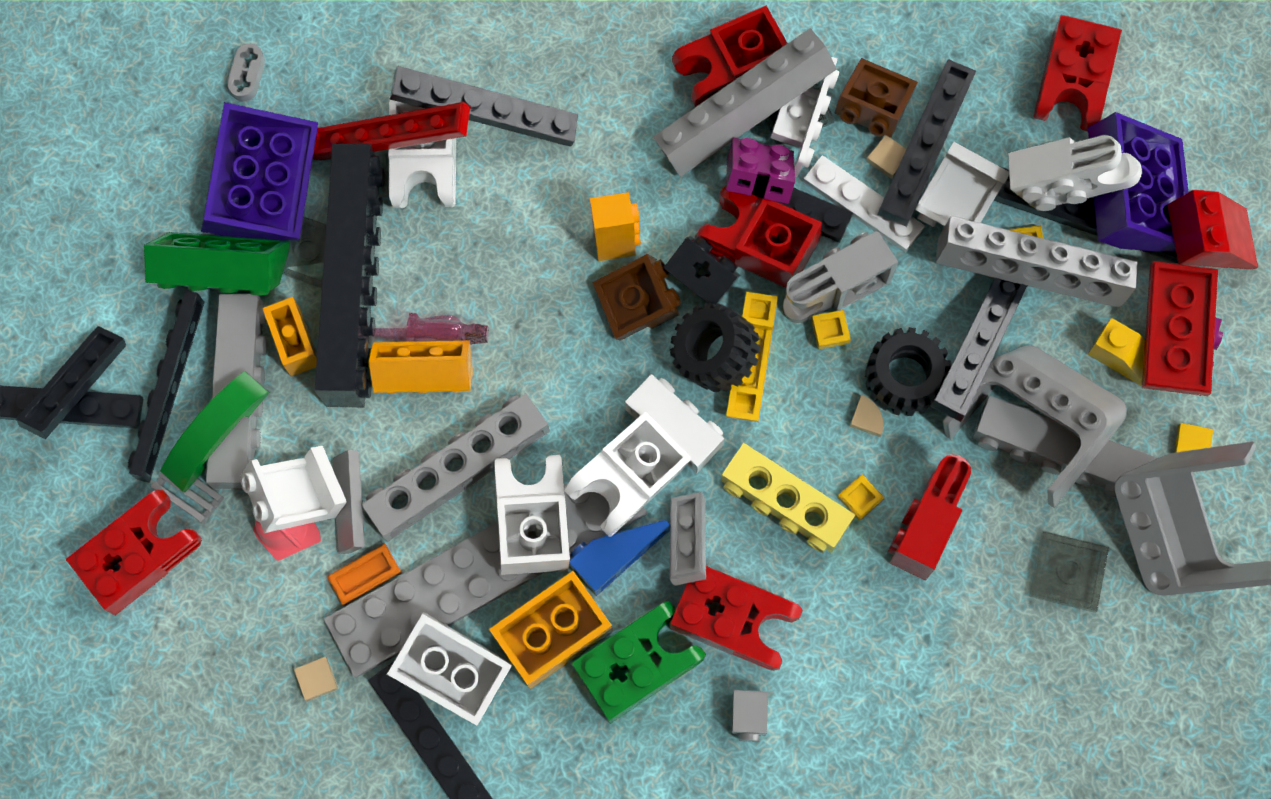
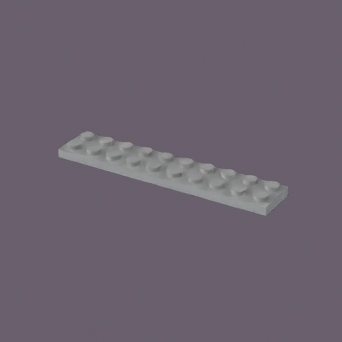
(447, 588)

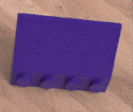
(259, 174)
(1140, 214)

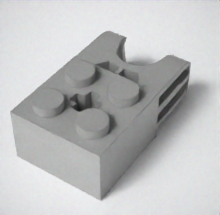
(840, 278)

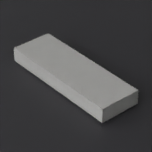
(350, 518)
(688, 539)

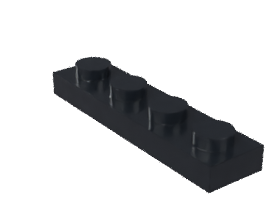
(833, 218)
(71, 382)

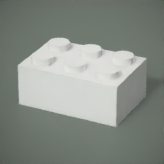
(449, 668)

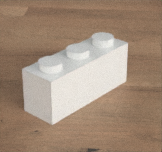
(677, 419)

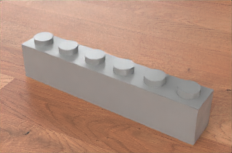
(745, 102)
(237, 350)
(1053, 446)

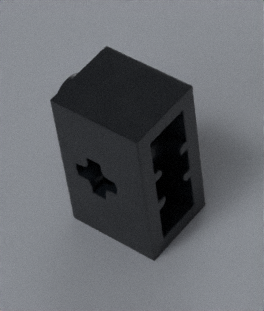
(685, 268)

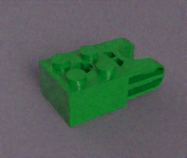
(647, 664)

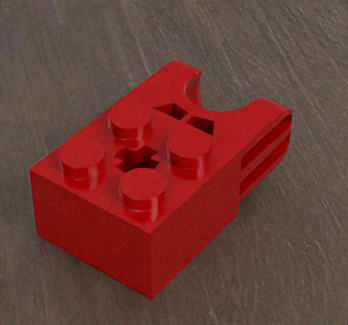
(729, 51)
(1078, 68)
(765, 238)
(931, 519)
(141, 554)
(738, 625)

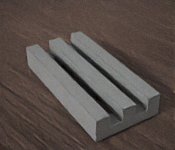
(210, 508)

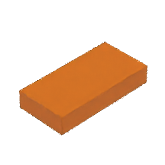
(364, 574)

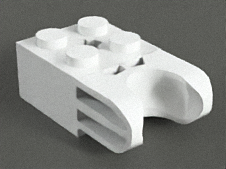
(421, 163)
(1071, 171)
(630, 471)
(536, 509)

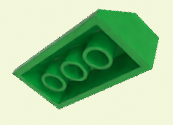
(215, 262)

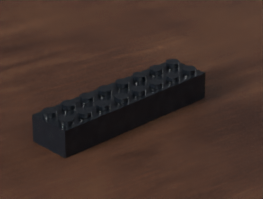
(348, 276)

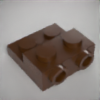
(875, 98)
(637, 297)

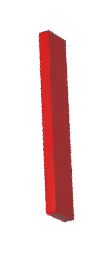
(396, 130)

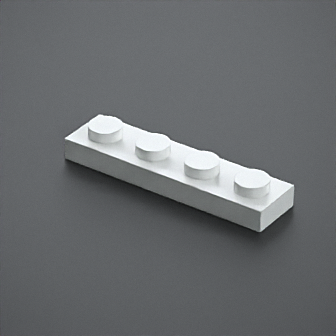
(861, 200)

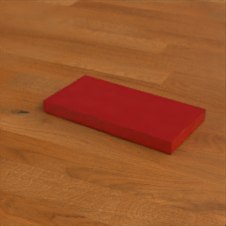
(1180, 329)

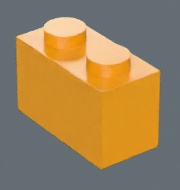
(291, 336)

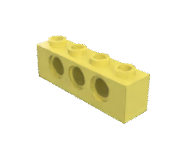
(750, 463)

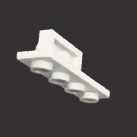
(798, 119)

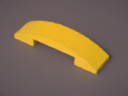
(747, 398)

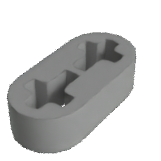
(239, 71)

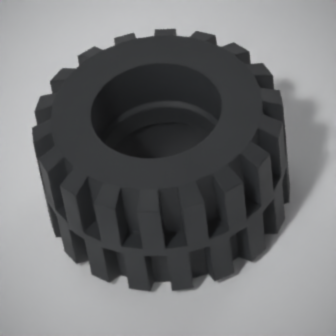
(698, 334)
(912, 346)

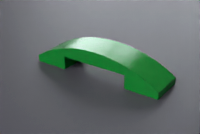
(210, 429)

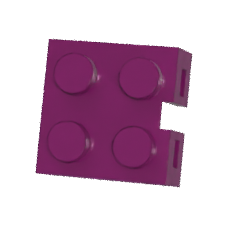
(750, 158)

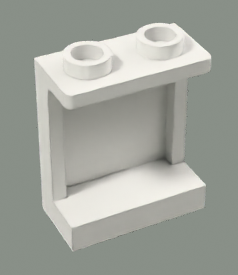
(961, 188)
(293, 491)

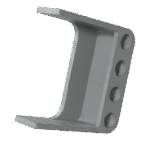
(1059, 394)
(1172, 528)

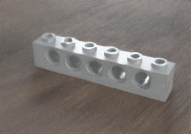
(1036, 262)
(449, 484)

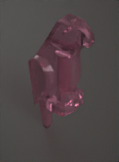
(436, 329)

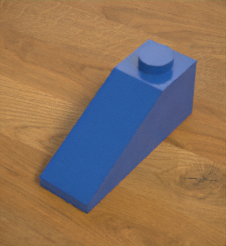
(609, 557)

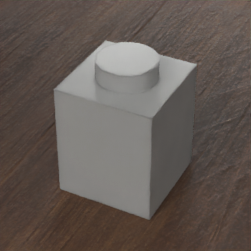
(749, 715)

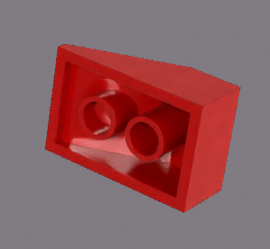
(1212, 231)

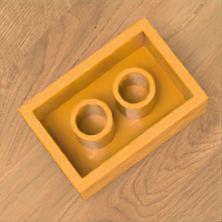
(551, 629)

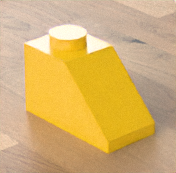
(1120, 350)

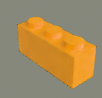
(615, 226)
(421, 366)

